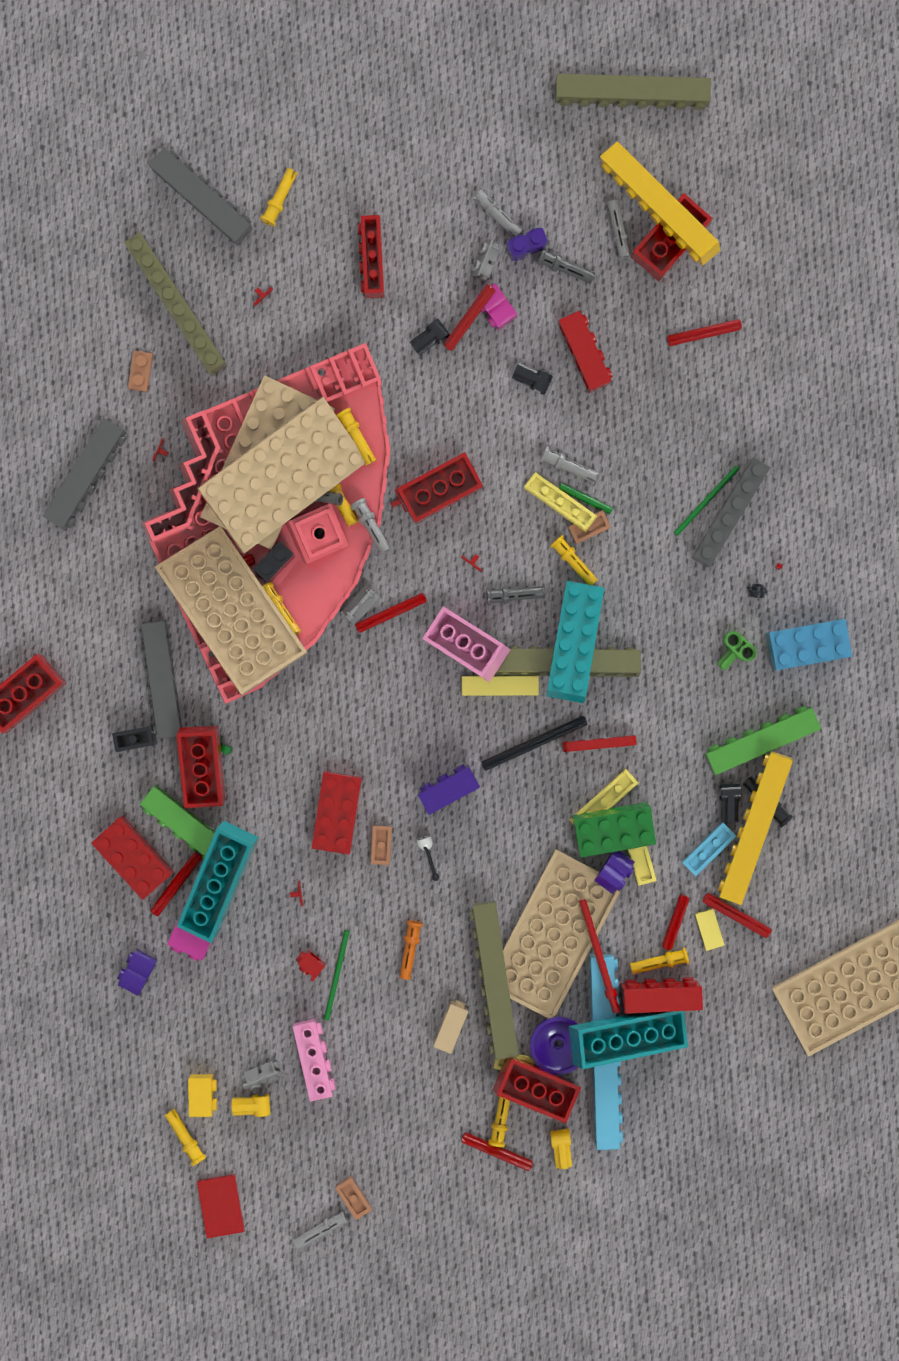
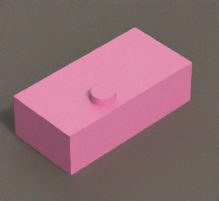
(466, 644)

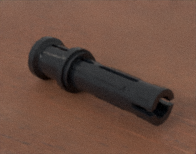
(780, 814)

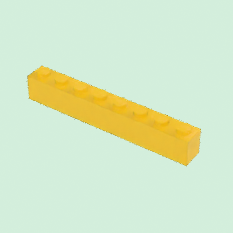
(660, 204)
(756, 827)

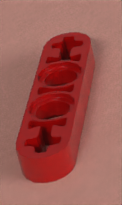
(599, 743)

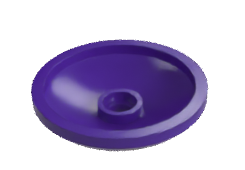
(545, 1053)

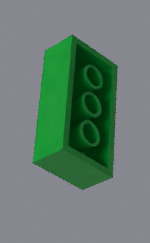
(614, 829)

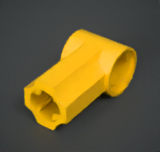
(255, 1105)
(561, 1144)

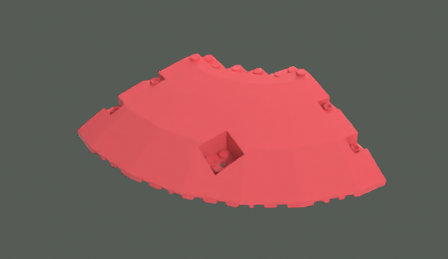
(323, 568)

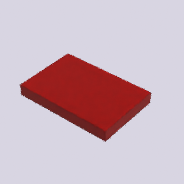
(220, 1206)

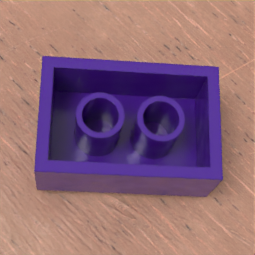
(448, 789)

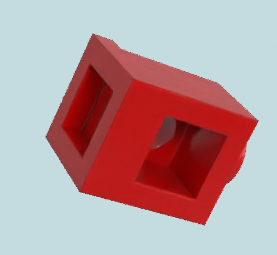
(310, 964)

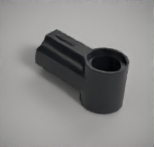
(432, 335)
(534, 379)
(730, 800)

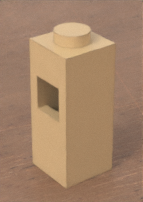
(451, 1026)

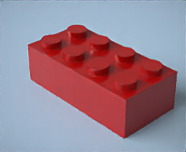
(660, 252)
(440, 488)
(27, 691)
(201, 766)
(336, 812)
(132, 857)
(661, 996)
(536, 1089)

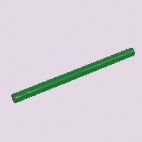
(709, 497)
(336, 975)

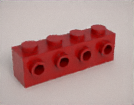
(372, 256)
(584, 351)

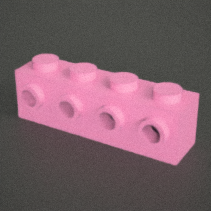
(313, 1059)

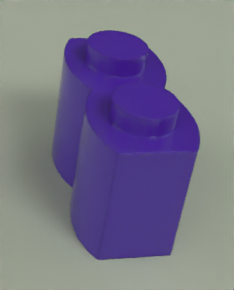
(522, 245)
(614, 872)
(137, 971)

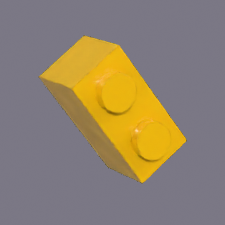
(201, 1095)

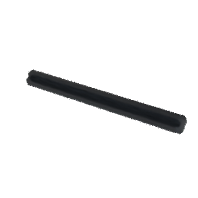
(534, 743)

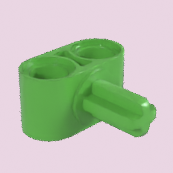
(736, 650)

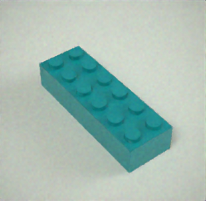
(575, 642)
(217, 881)
(627, 1037)

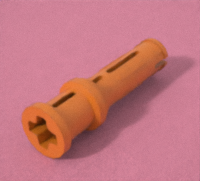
(411, 940)

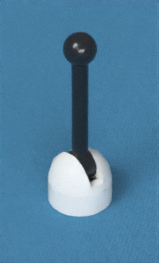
(426, 844)

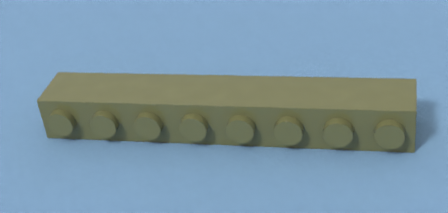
(632, 90)
(175, 304)
(538, 662)
(495, 980)

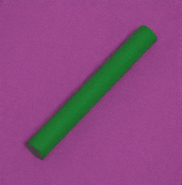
(585, 498)

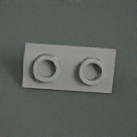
(488, 252)
(360, 604)
(254, 1079)

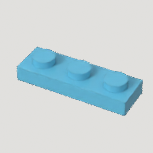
(708, 849)

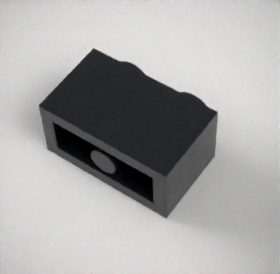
(274, 562)
(134, 739)

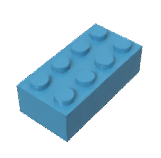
(809, 644)

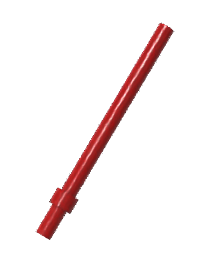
(610, 992)

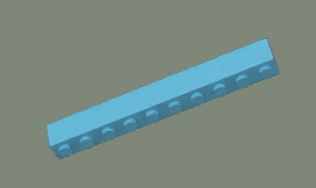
(605, 1076)

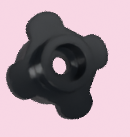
(757, 590)

